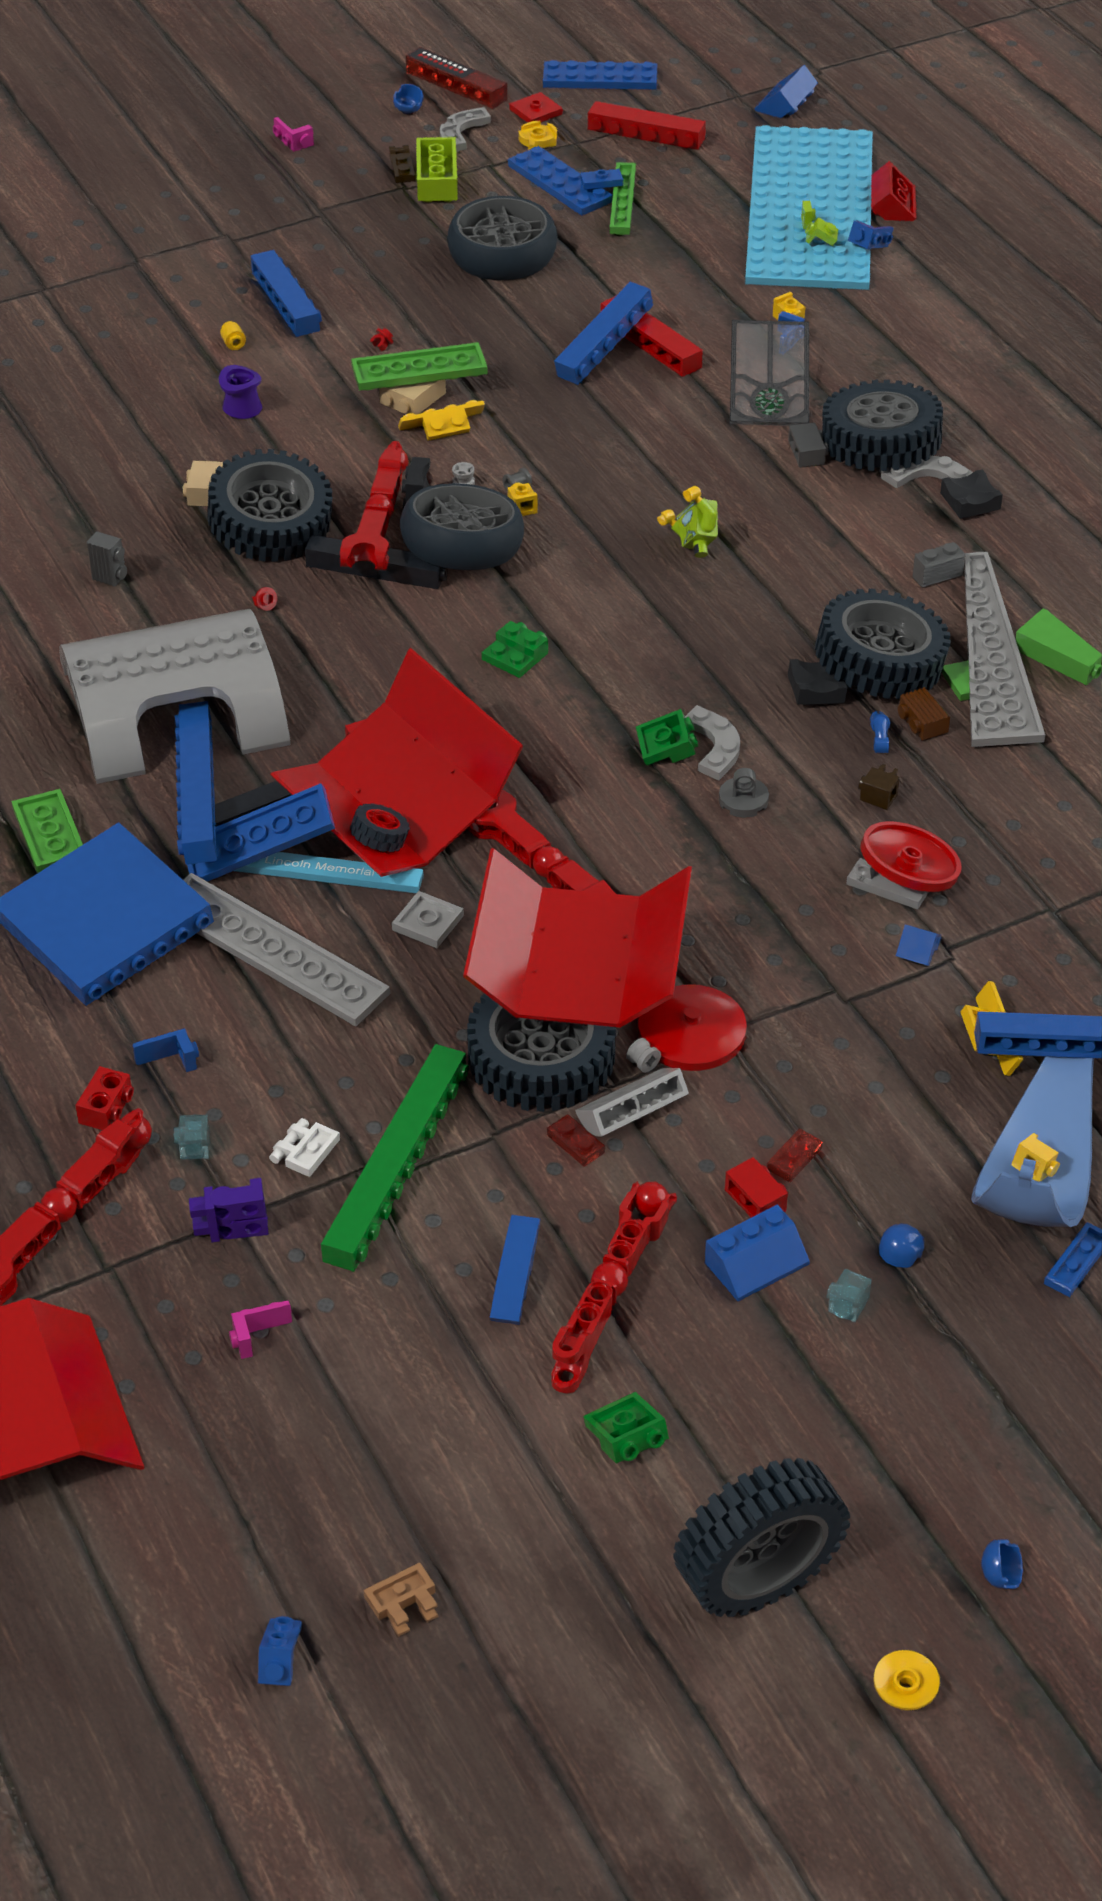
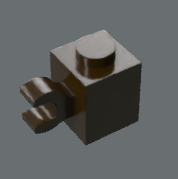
(879, 787)

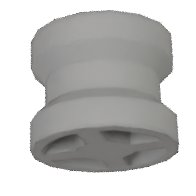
(463, 473)
(643, 1055)

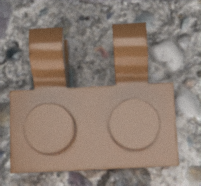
(401, 1591)

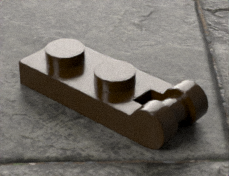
(401, 164)

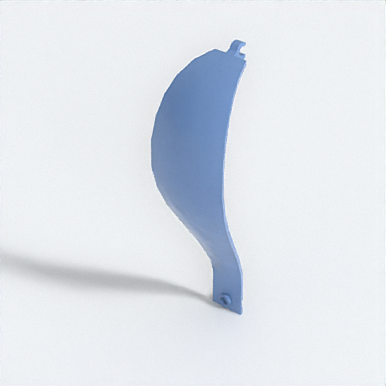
(1060, 1113)

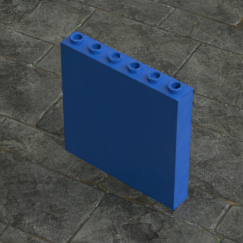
(103, 913)

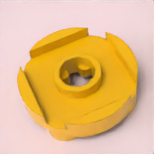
(535, 135)

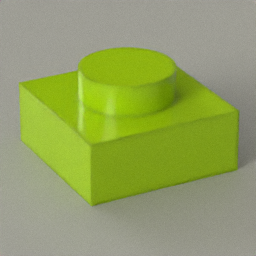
(807, 214)

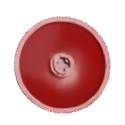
(910, 856)
(695, 1028)

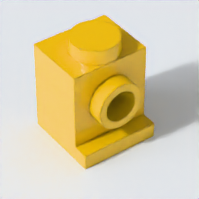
(788, 304)
(524, 493)
(1035, 1150)

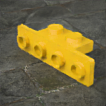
(443, 422)
(989, 1001)

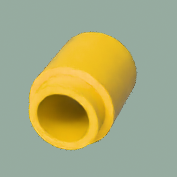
(233, 335)

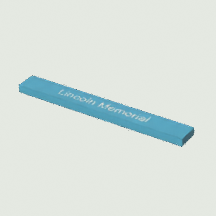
(333, 871)

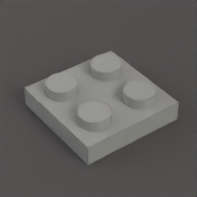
(427, 919)

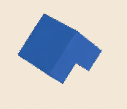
(918, 944)

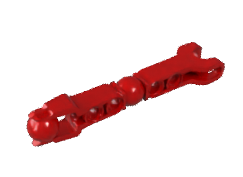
(370, 540)
(533, 848)
(110, 1154)
(609, 1280)

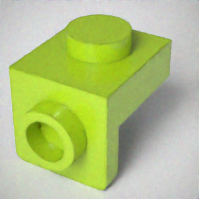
(823, 230)

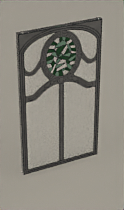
(769, 373)

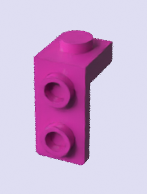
(296, 138)
(254, 1320)

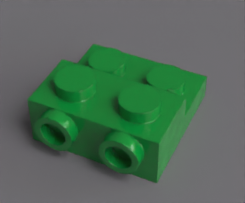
(516, 649)
(667, 738)
(627, 1427)

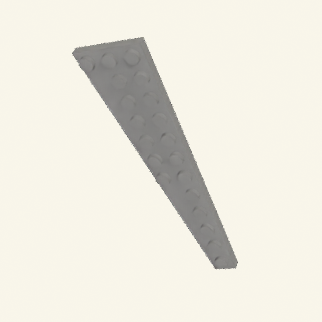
(999, 688)

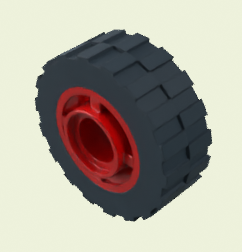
(379, 827)

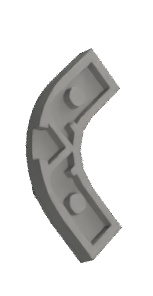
(462, 120)
(934, 467)
(725, 741)

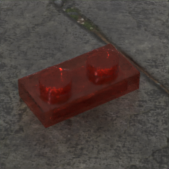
(575, 1140)
(794, 1155)

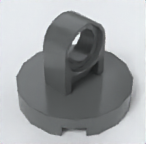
(744, 794)

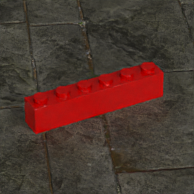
(646, 125)
(664, 344)

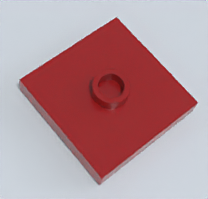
(536, 108)

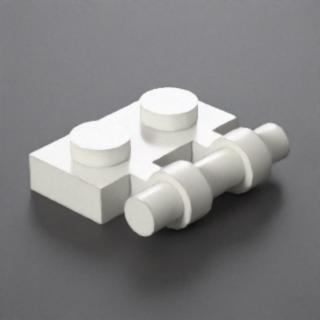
(310, 1151)

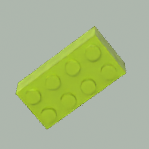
(436, 169)

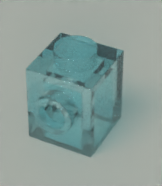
(193, 1136)
(849, 1295)

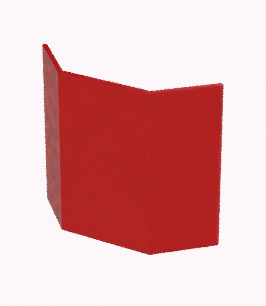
(423, 757)
(575, 950)
(57, 1392)

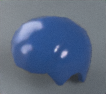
(408, 98)
(901, 1245)
(1002, 1564)

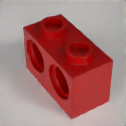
(104, 1098)

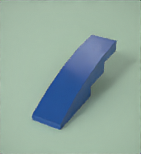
(515, 1269)

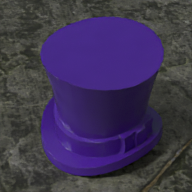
(240, 391)

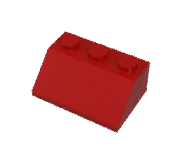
(892, 194)

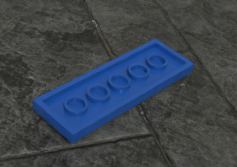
(600, 75)
(558, 180)
(268, 832)

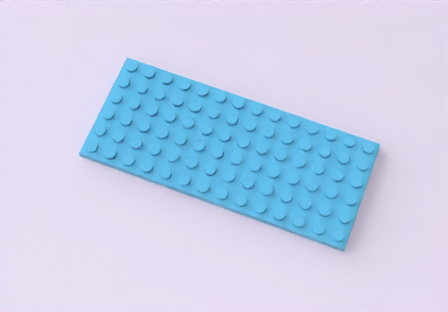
(831, 173)

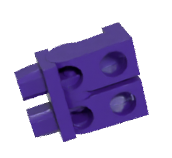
(230, 1212)

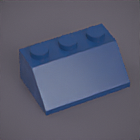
(788, 94)
(756, 1253)

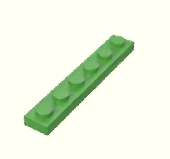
(623, 200)

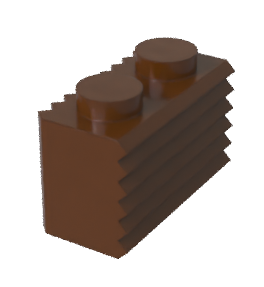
(923, 714)

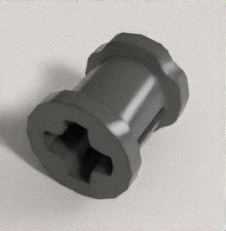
(522, 476)

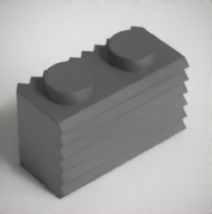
(807, 444)
(106, 558)
(938, 564)

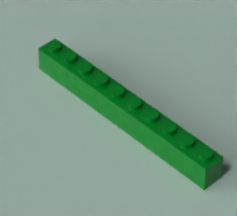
(394, 1158)

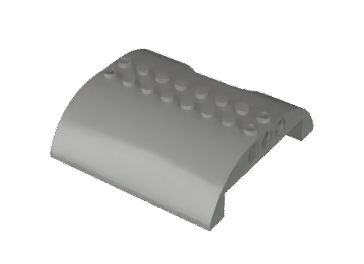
(169, 663)

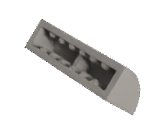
(632, 1101)

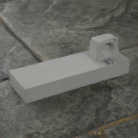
(869, 880)

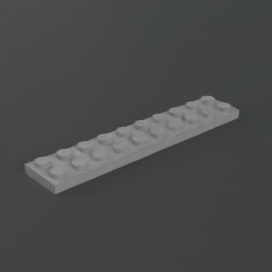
(289, 956)

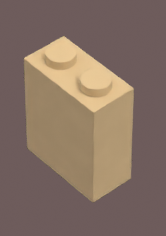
(412, 397)
(198, 481)

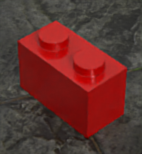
(755, 1188)

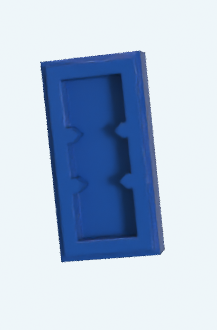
(601, 179)

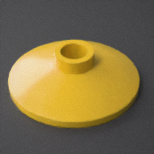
(906, 1668)

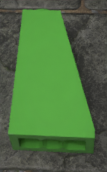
(1059, 647)

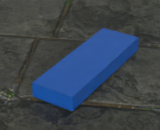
(1076, 1260)

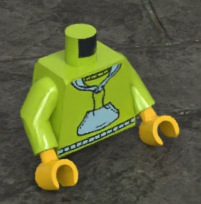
(696, 523)

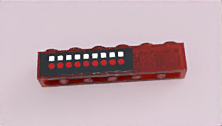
(456, 77)

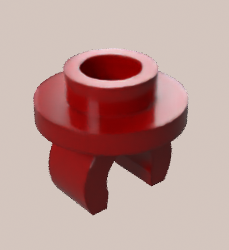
(384, 337)
(265, 598)

